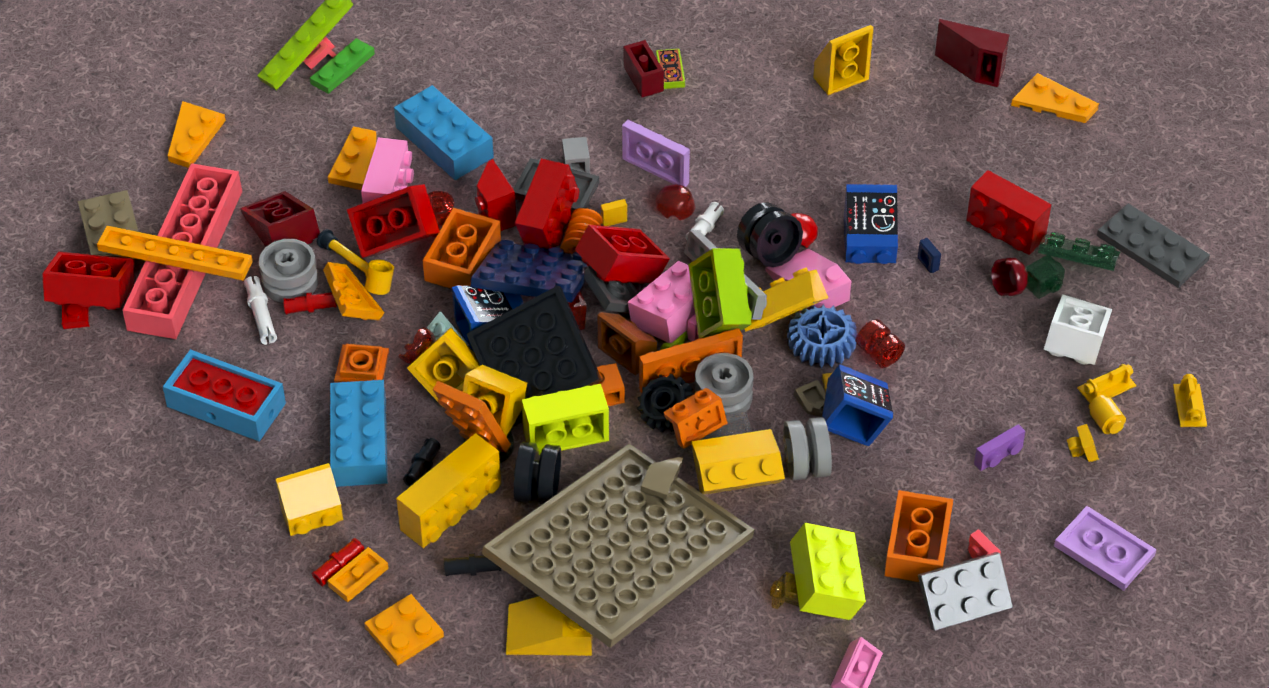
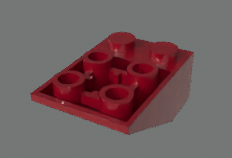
(973, 51)

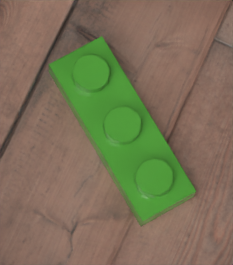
(342, 66)

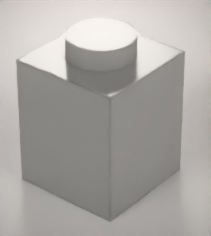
(576, 154)

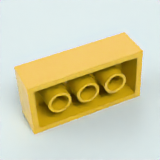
(449, 491)

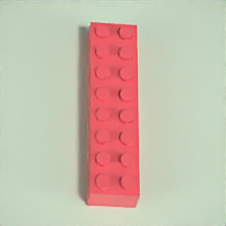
(196, 216)

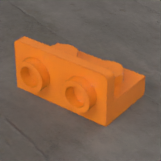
(696, 417)

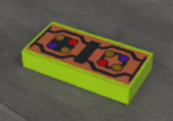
(673, 69)

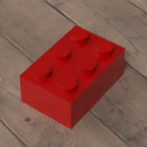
(547, 204)
(1008, 212)
(393, 220)
(621, 254)
(88, 280)

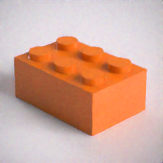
(460, 248)
(918, 535)

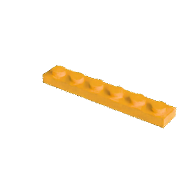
(175, 253)

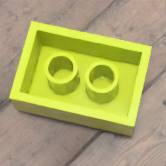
(567, 418)
(827, 571)

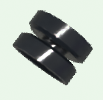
(769, 234)
(537, 474)

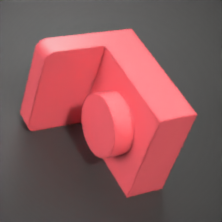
(320, 51)
(980, 545)

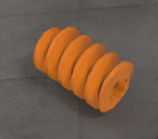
(577, 225)

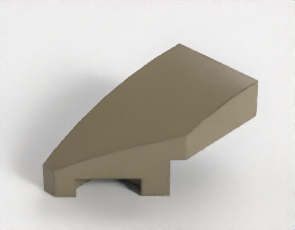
(811, 398)
(661, 476)

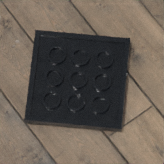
(537, 345)

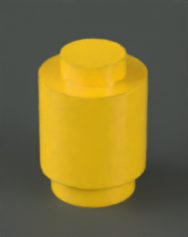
(1107, 414)

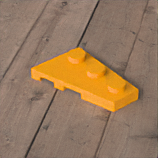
(1053, 97)
(193, 133)
(354, 159)
(350, 294)

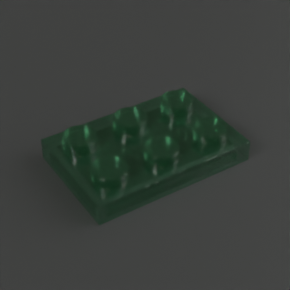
(1079, 251)

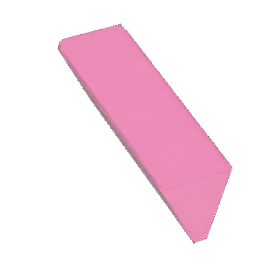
(857, 665)

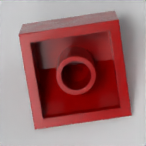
(496, 196)

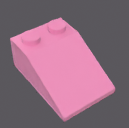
(832, 276)

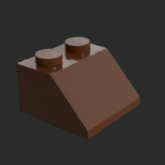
(623, 340)

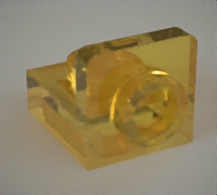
(784, 591)

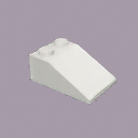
(1077, 330)

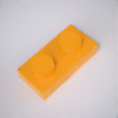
(357, 574)

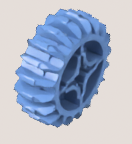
(806, 335)

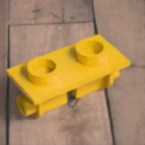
(1109, 384)
(1189, 402)

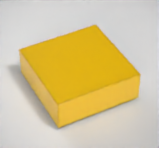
(614, 212)

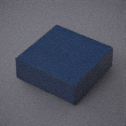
(929, 255)

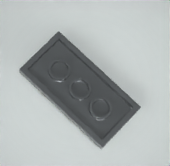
(1153, 245)

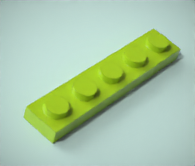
(303, 42)

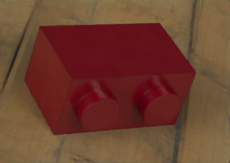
(643, 68)

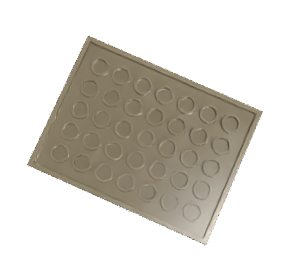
(614, 551)

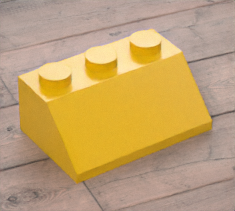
(790, 297)
(737, 461)

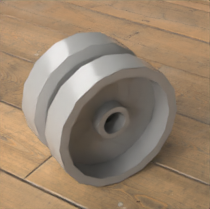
(288, 269)
(728, 378)
(807, 448)

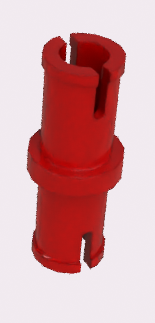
(309, 302)
(337, 561)

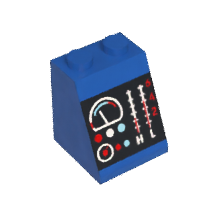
(870, 223)
(479, 306)
(856, 405)

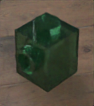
(1045, 276)

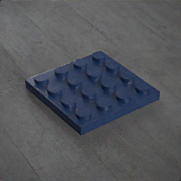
(530, 270)

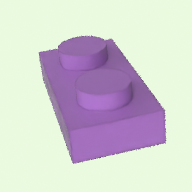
(1001, 446)

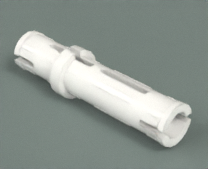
(258, 302)

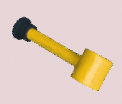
(377, 272)

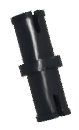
(422, 461)
(471, 564)

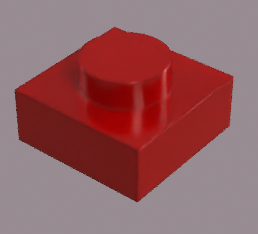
(74, 316)

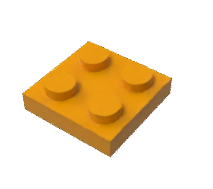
(404, 629)

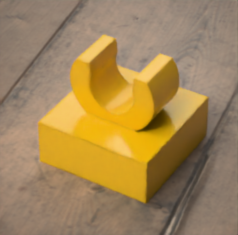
(1083, 444)

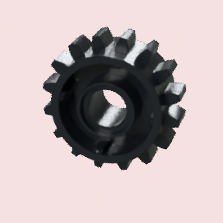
(656, 394)

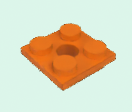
(352, 354)

